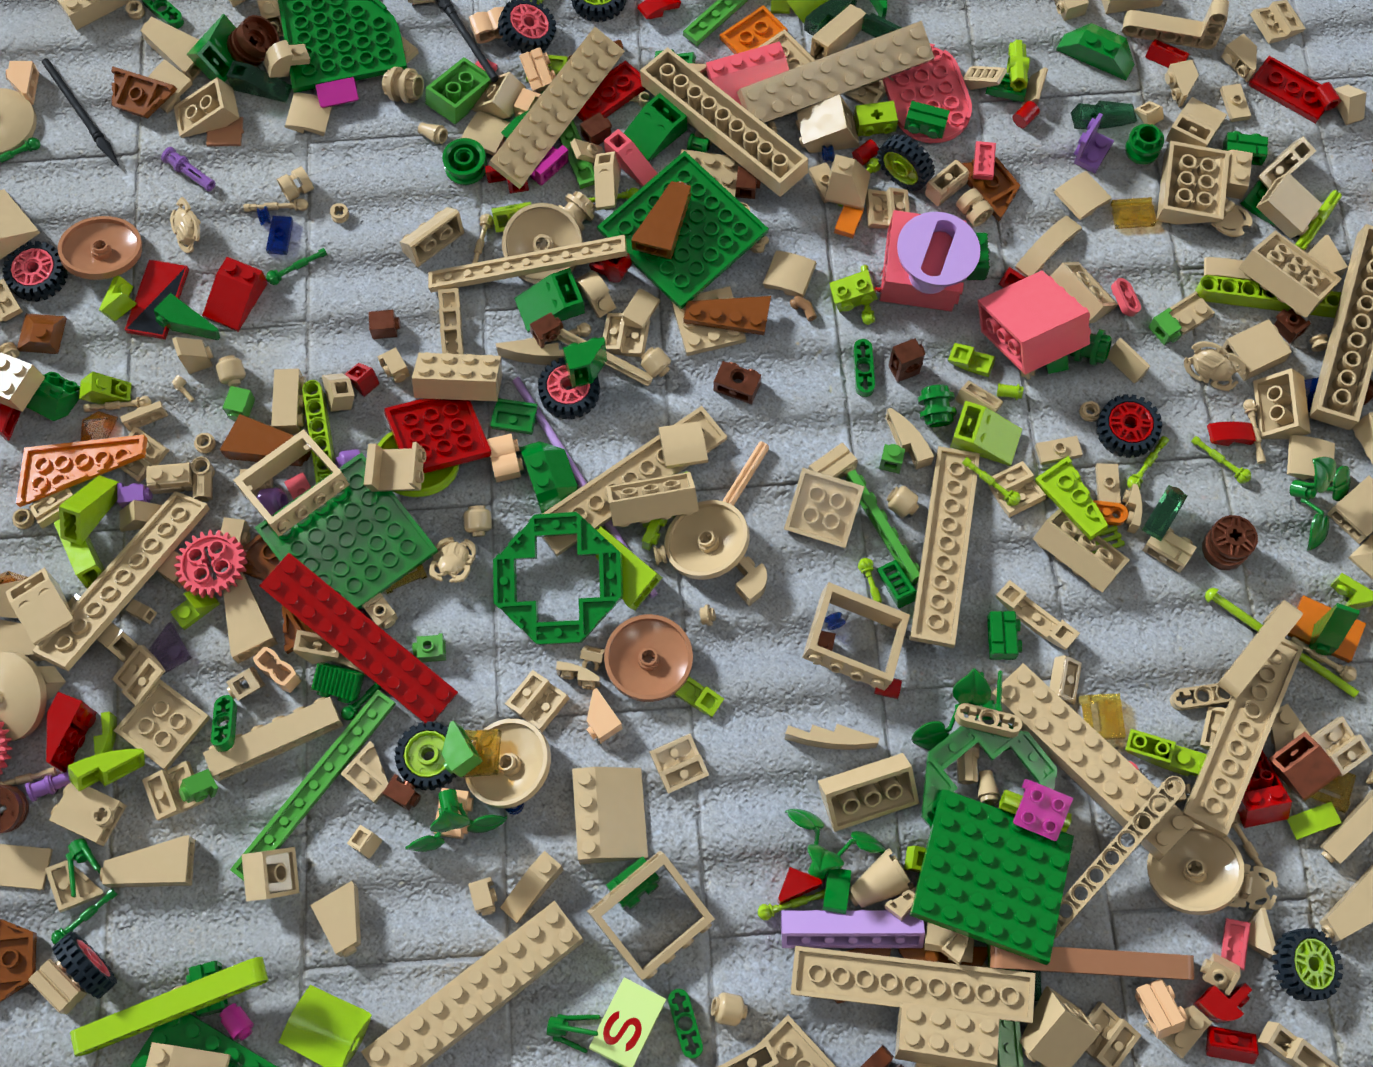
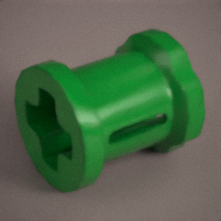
(698, 144)

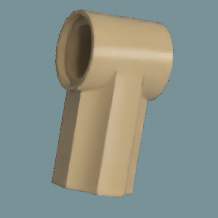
(202, 480)
(967, 766)

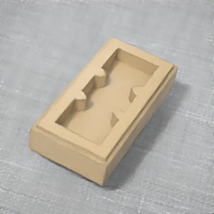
(1235, 102)
(585, 150)
(820, 178)
(144, 415)
(1058, 449)
(1108, 482)

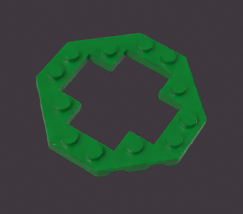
(591, 610)
(993, 745)

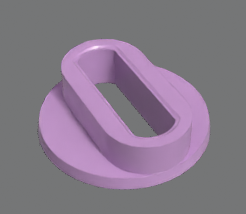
(914, 243)

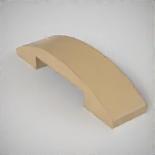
(1047, 246)
(1035, 617)

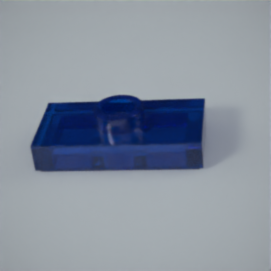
(279, 235)

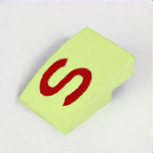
(627, 1023)

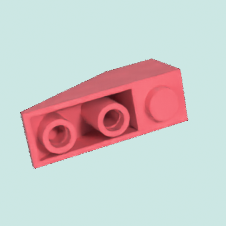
(630, 157)

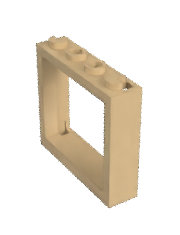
(278, 461)
(867, 608)
(629, 885)

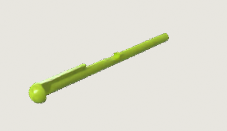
(1211, 594)

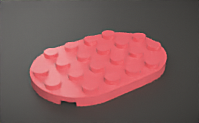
(934, 84)

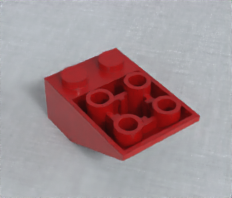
(66, 729)
(1264, 798)

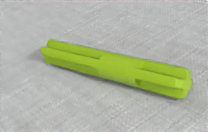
(1314, 226)

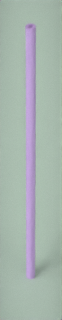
(556, 442)

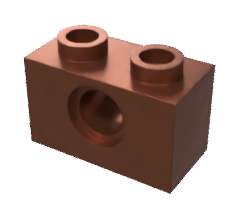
(906, 359)
(742, 391)

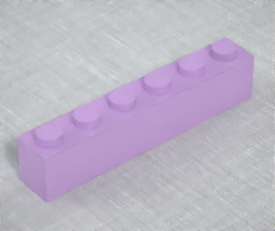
(850, 930)

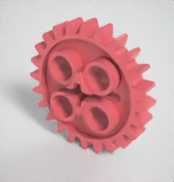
(190, 571)

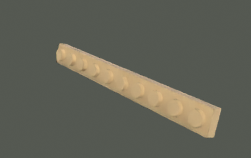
(527, 263)

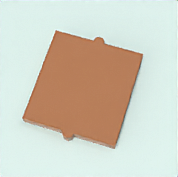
(227, 135)

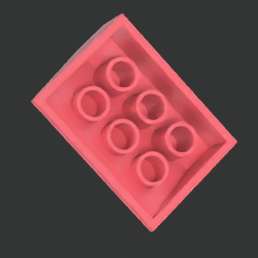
(746, 68)

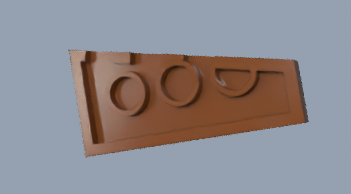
(733, 314)

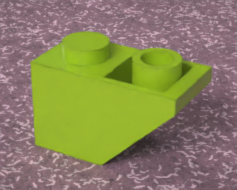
(103, 388)

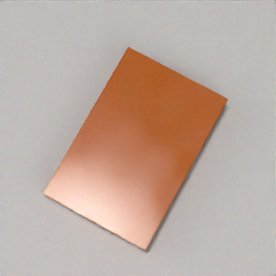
(752, 31)
(1313, 612)

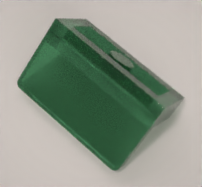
(877, 26)

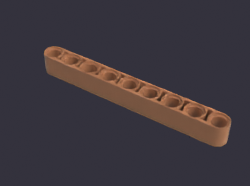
(1101, 963)

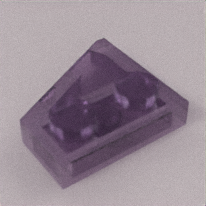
(170, 648)

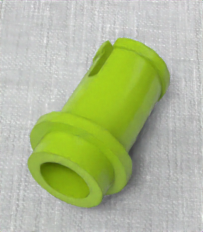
(1010, 391)

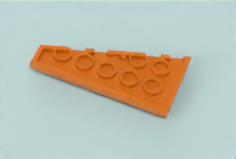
(64, 465)

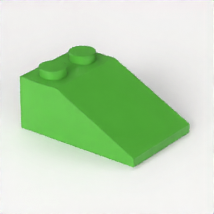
(457, 90)

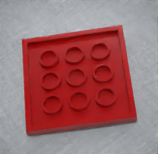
(442, 427)

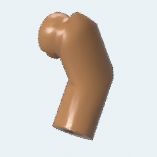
(804, 304)

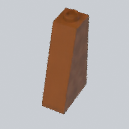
(663, 223)
(254, 440)

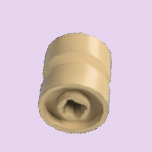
(288, 186)
(975, 207)

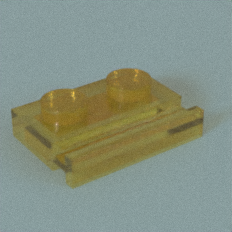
(1133, 213)

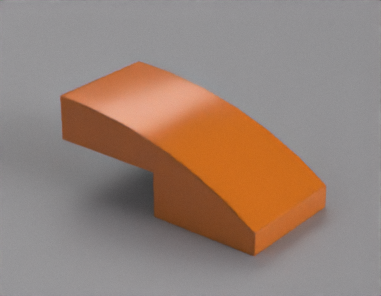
(848, 221)

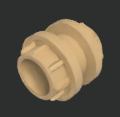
(402, 84)
(579, 208)

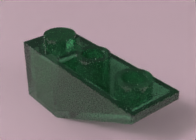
(254, 81)

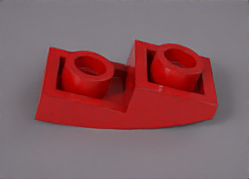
(655, 8)
(1228, 432)

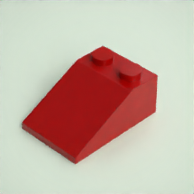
(234, 293)

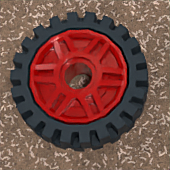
(1128, 440)

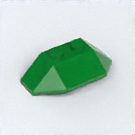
(1099, 49)
(548, 473)

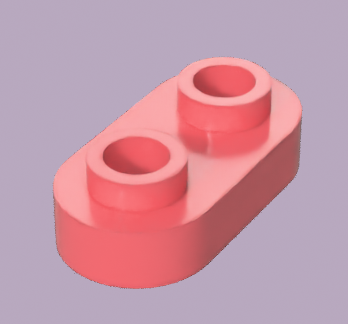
(1126, 297)

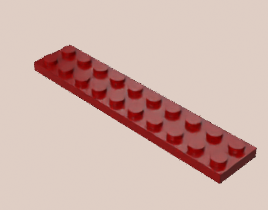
(358, 639)

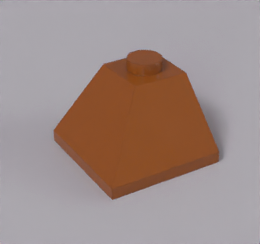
(41, 333)

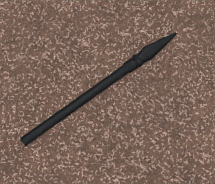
(449, 9)
(96, 134)

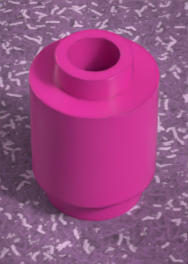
(236, 1022)

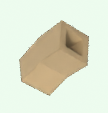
(141, 611)

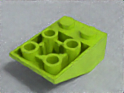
(986, 433)

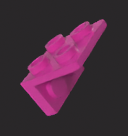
(551, 164)
(1042, 810)

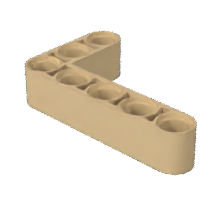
(1178, 30)
(1260, 648)

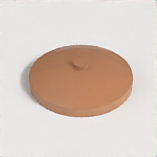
(100, 247)
(648, 658)

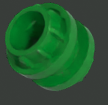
(1144, 144)
(1097, 350)
(937, 405)

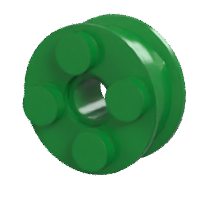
(475, 161)

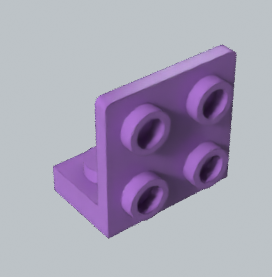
(1092, 147)

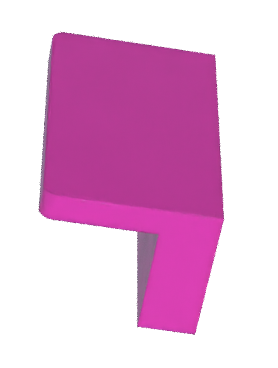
(337, 92)

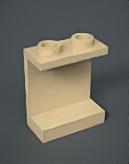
(394, 468)

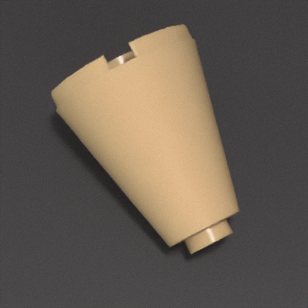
(880, 881)

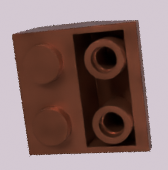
(1304, 766)

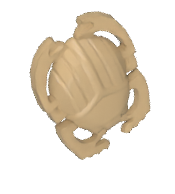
(1233, 220)
(185, 226)
(1213, 365)
(452, 559)
(1255, 888)

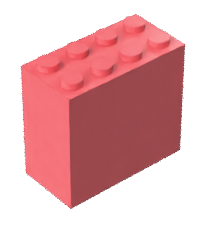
(895, 280)
(1034, 322)

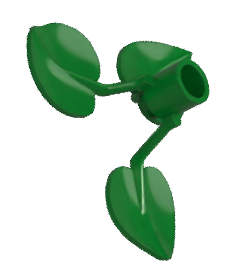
(1324, 473)
(970, 689)
(450, 819)
(823, 859)

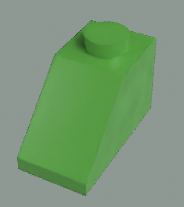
(459, 751)

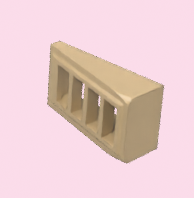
(983, 77)

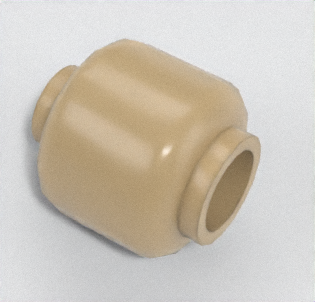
(655, 362)
(230, 370)
(902, 501)
(477, 520)
(728, 1009)

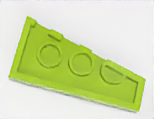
(1068, 492)

